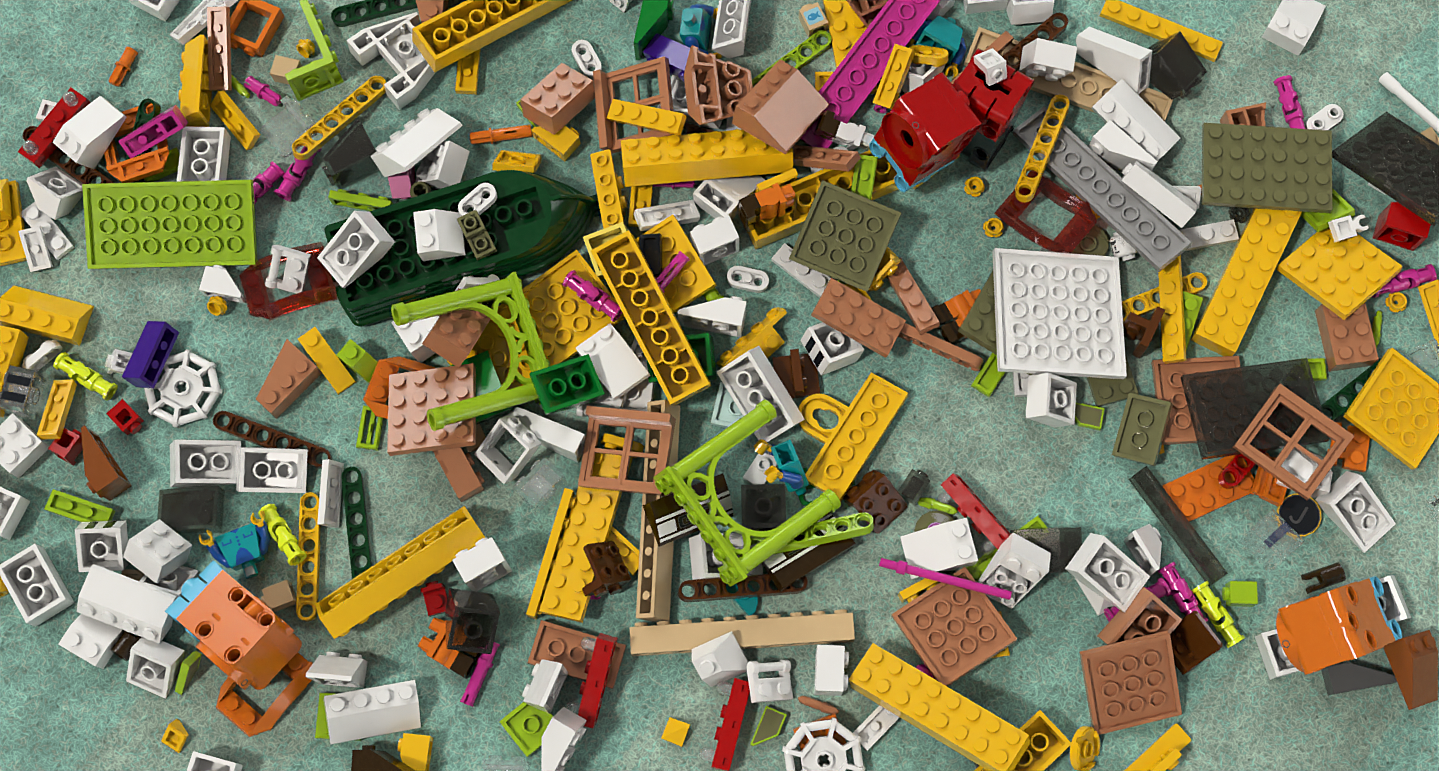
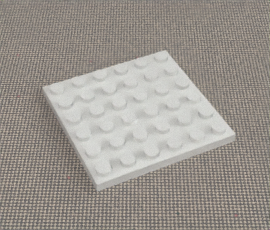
(1058, 314)

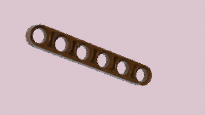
(1048, 27)
(71, 165)
(273, 436)
(743, 590)

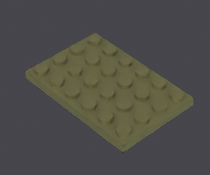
(1267, 167)

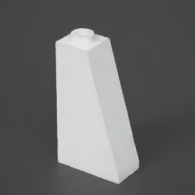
(1116, 57)
(1159, 193)
(552, 434)

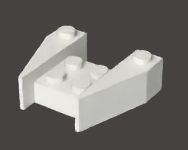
(395, 44)

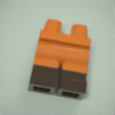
(765, 205)
(952, 314)
(437, 650)

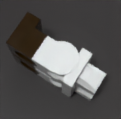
(842, 133)

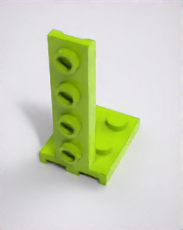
(320, 73)

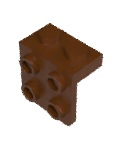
(878, 498)
(607, 568)
(1193, 642)

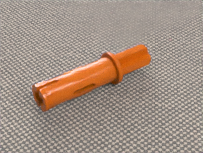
(500, 134)

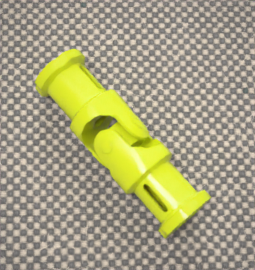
(85, 376)
(282, 535)
(1216, 611)

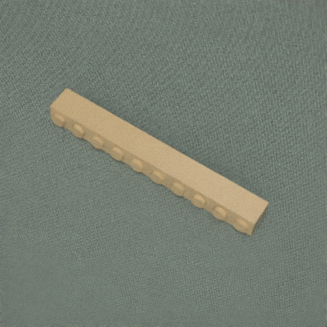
(655, 561)
(749, 633)

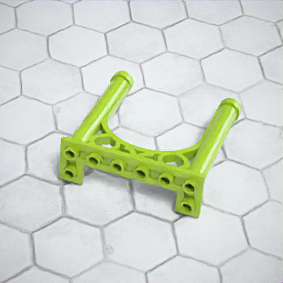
(501, 291)
(672, 480)

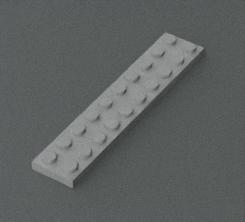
(1108, 196)

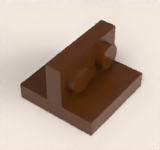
(1142, 329)
(797, 374)

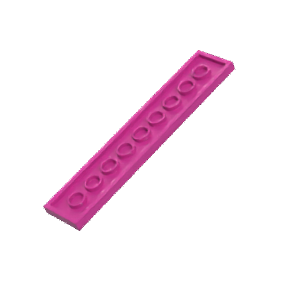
(868, 59)

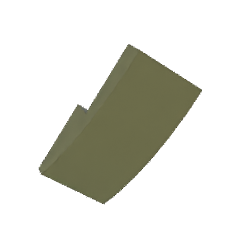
(476, 234)

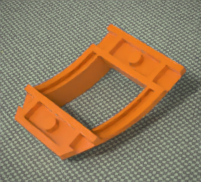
(140, 166)
(378, 387)
(246, 717)

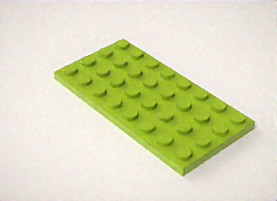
(170, 224)

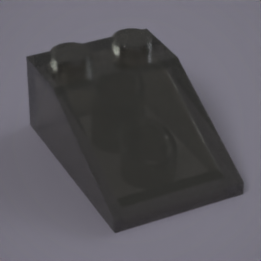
(192, 509)
(1060, 542)

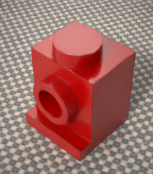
(119, 415)
(68, 446)

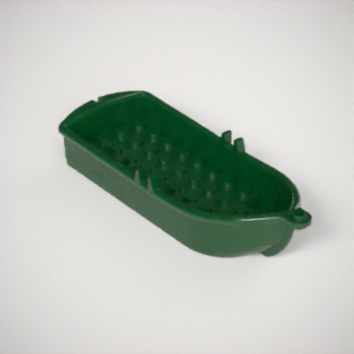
(528, 223)

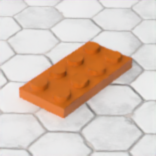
(1201, 492)

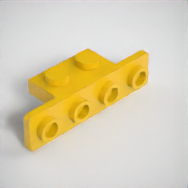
(608, 189)
(761, 335)
(1163, 752)

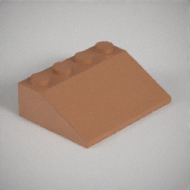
(780, 107)

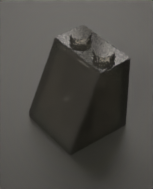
(1175, 66)
(350, 158)
(471, 621)

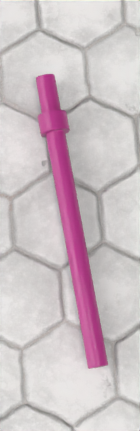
(902, 567)

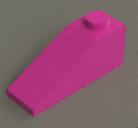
(153, 131)

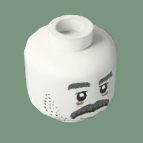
(1121, 248)

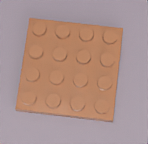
(1169, 388)
(422, 390)
(953, 629)
(1131, 682)

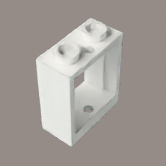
(495, 460)

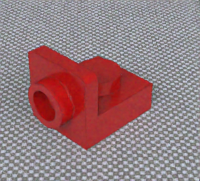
(435, 598)

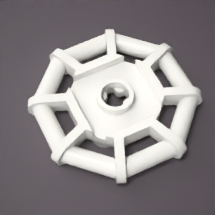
(191, 396)
(824, 745)

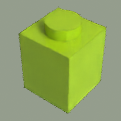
(1240, 593)

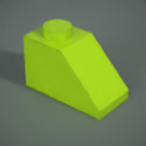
(357, 360)

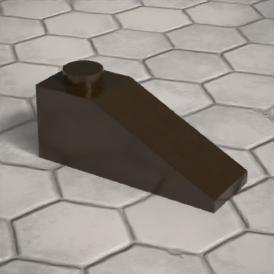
(376, 760)

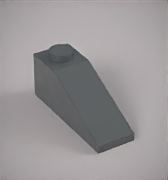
(1352, 677)

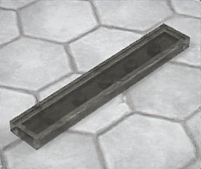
(1177, 526)

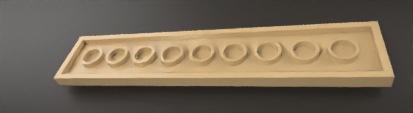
(1082, 86)

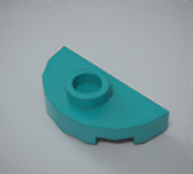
(748, 604)

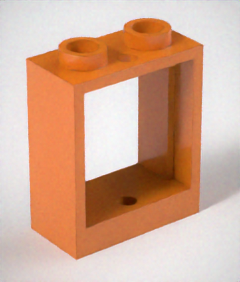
(260, 7)

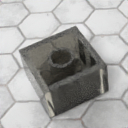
(763, 506)

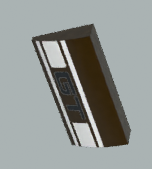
(670, 519)
(795, 565)

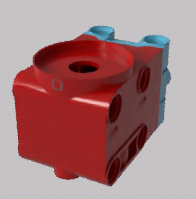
(925, 131)

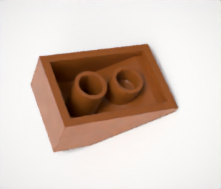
(101, 468)
(1415, 667)

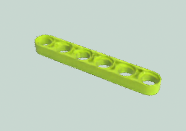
(796, 56)
(832, 534)

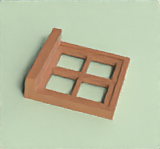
(605, 93)
(1311, 417)
(630, 420)

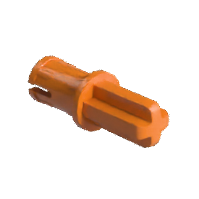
(123, 66)

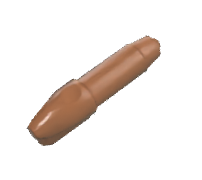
(819, 705)

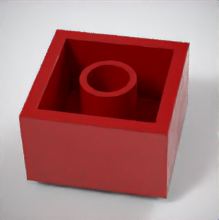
(1401, 227)

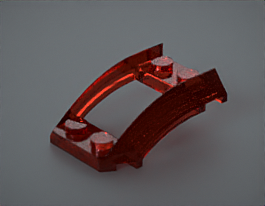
(1070, 235)
(256, 293)

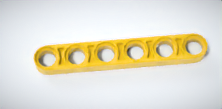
(337, 115)
(1040, 147)
(1150, 305)
(312, 556)

